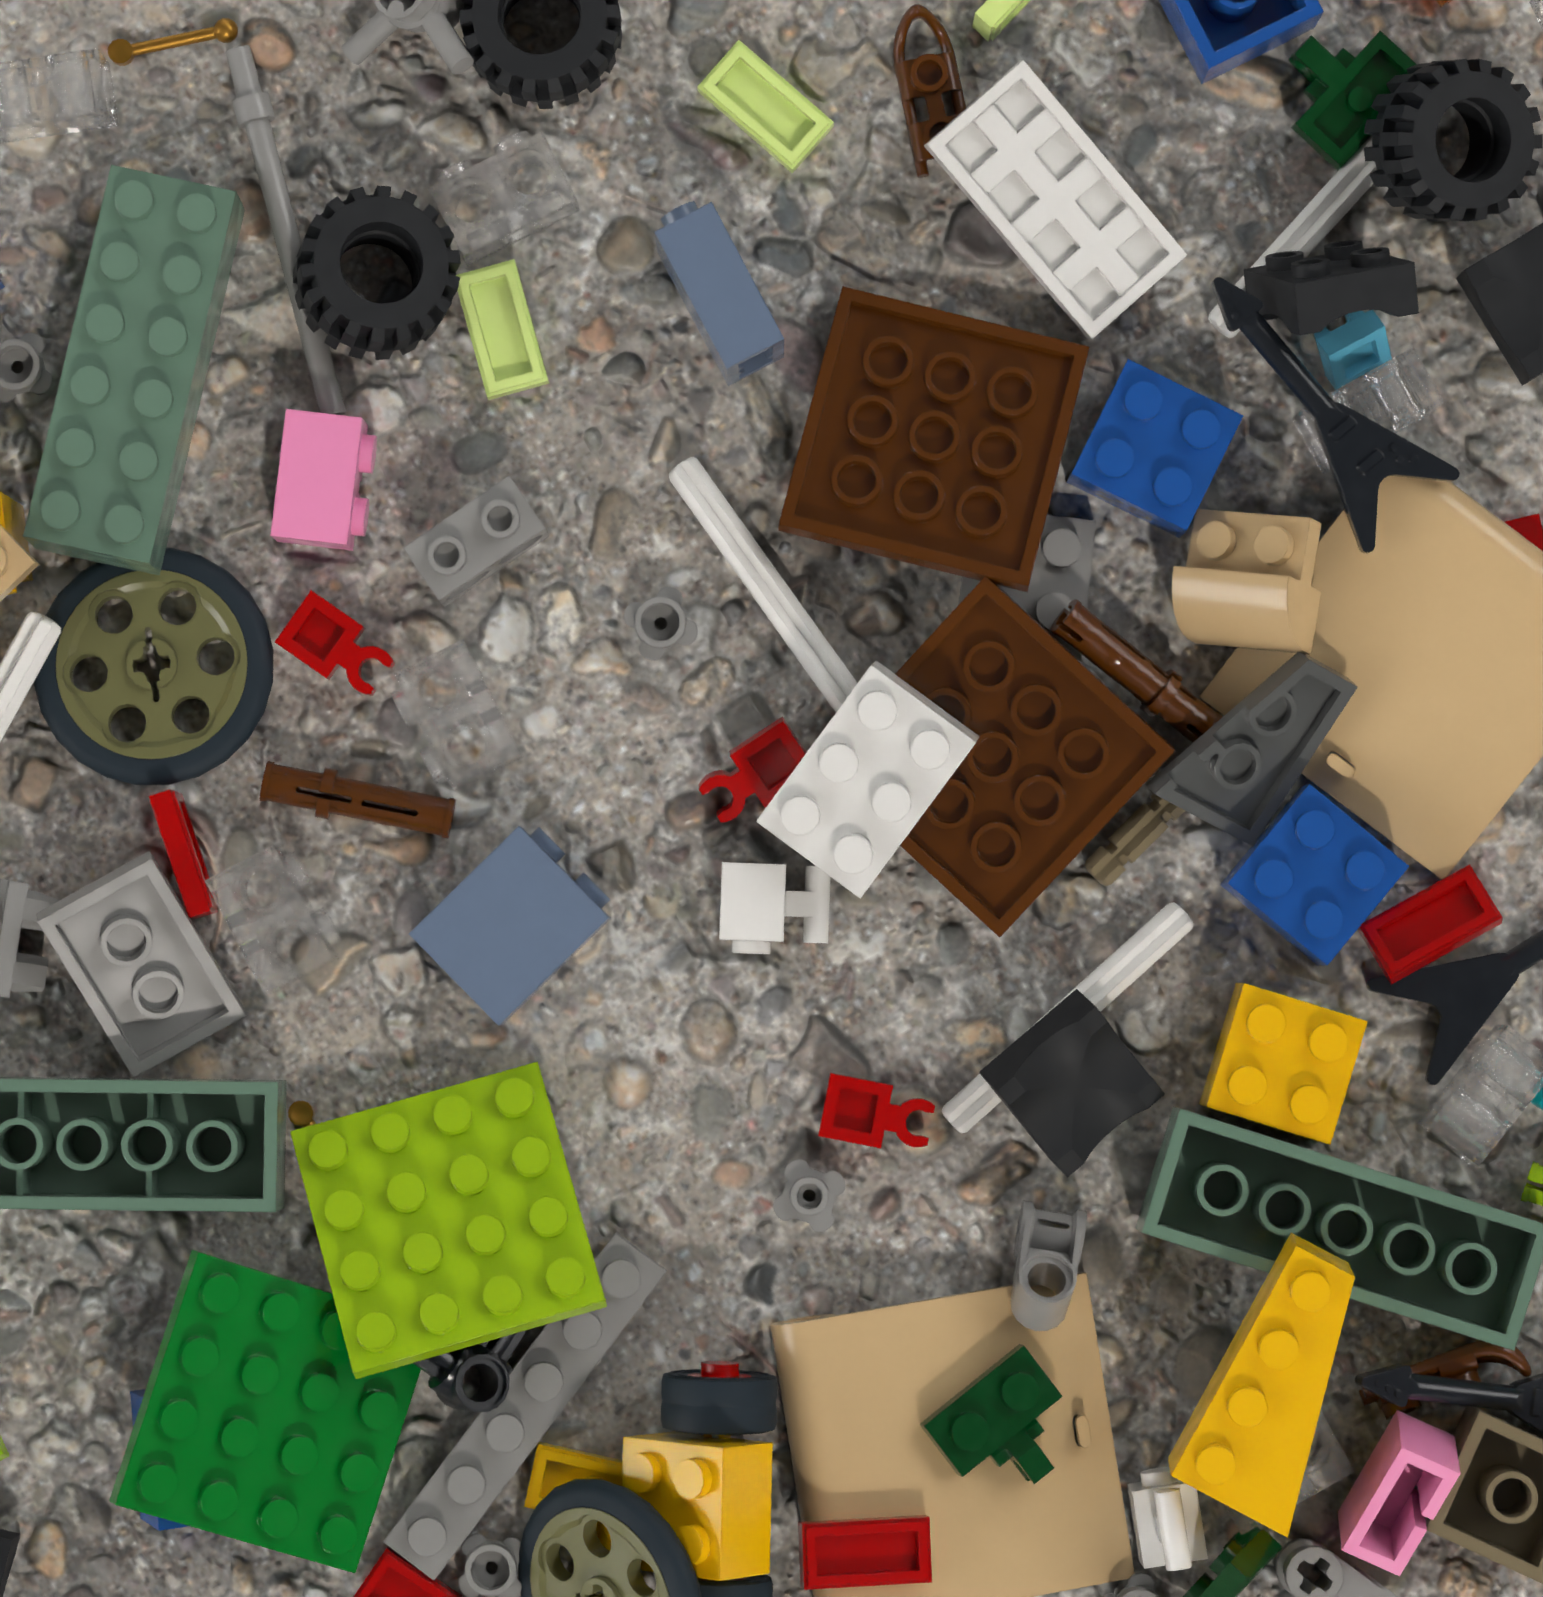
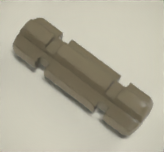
(1131, 839)

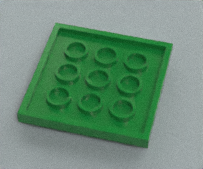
(261, 1420)

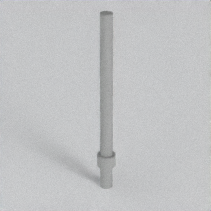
(254, 113)

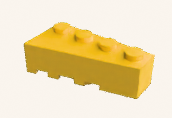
(1266, 1396)

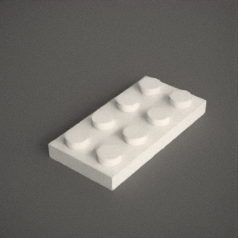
(1055, 200)

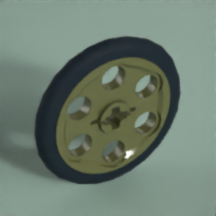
(162, 752)
(636, 1532)

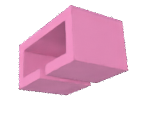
(321, 480)
(1383, 1511)

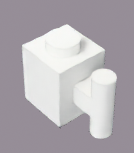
(757, 902)
(1166, 1521)

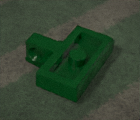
(1344, 93)
(997, 1418)
(1237, 1565)

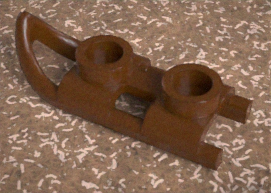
(926, 78)
(1455, 1363)

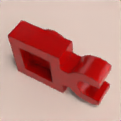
(327, 639)
(761, 768)
(861, 1112)

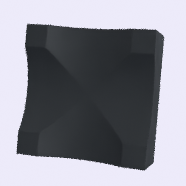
(1328, 286)
(1509, 301)
(1071, 1081)

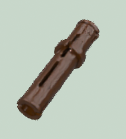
(1155, 689)
(282, 786)

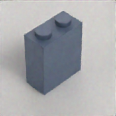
(718, 291)
(512, 923)

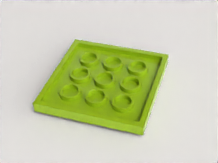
(447, 1220)

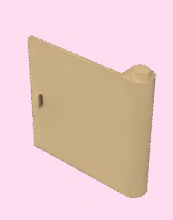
(1444, 661)
(857, 1446)

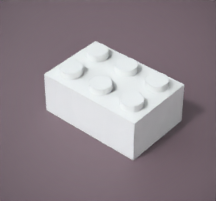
(867, 779)

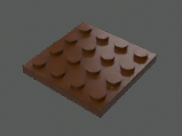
(934, 439)
(1048, 761)

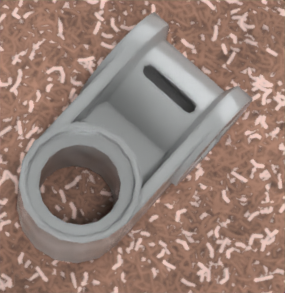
(1047, 1255)
(1336, 1576)

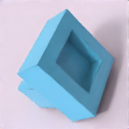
(1353, 347)

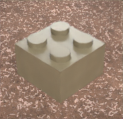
(1498, 1494)

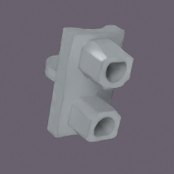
(18, 910)

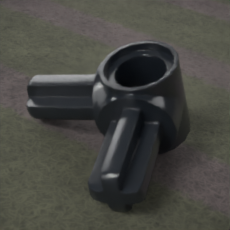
(491, 1362)

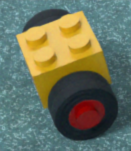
(712, 1484)

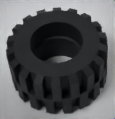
(542, 76)
(1498, 140)
(390, 224)

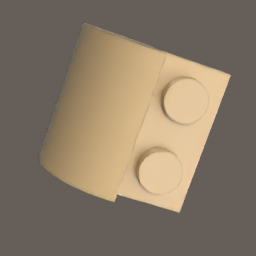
(1249, 581)

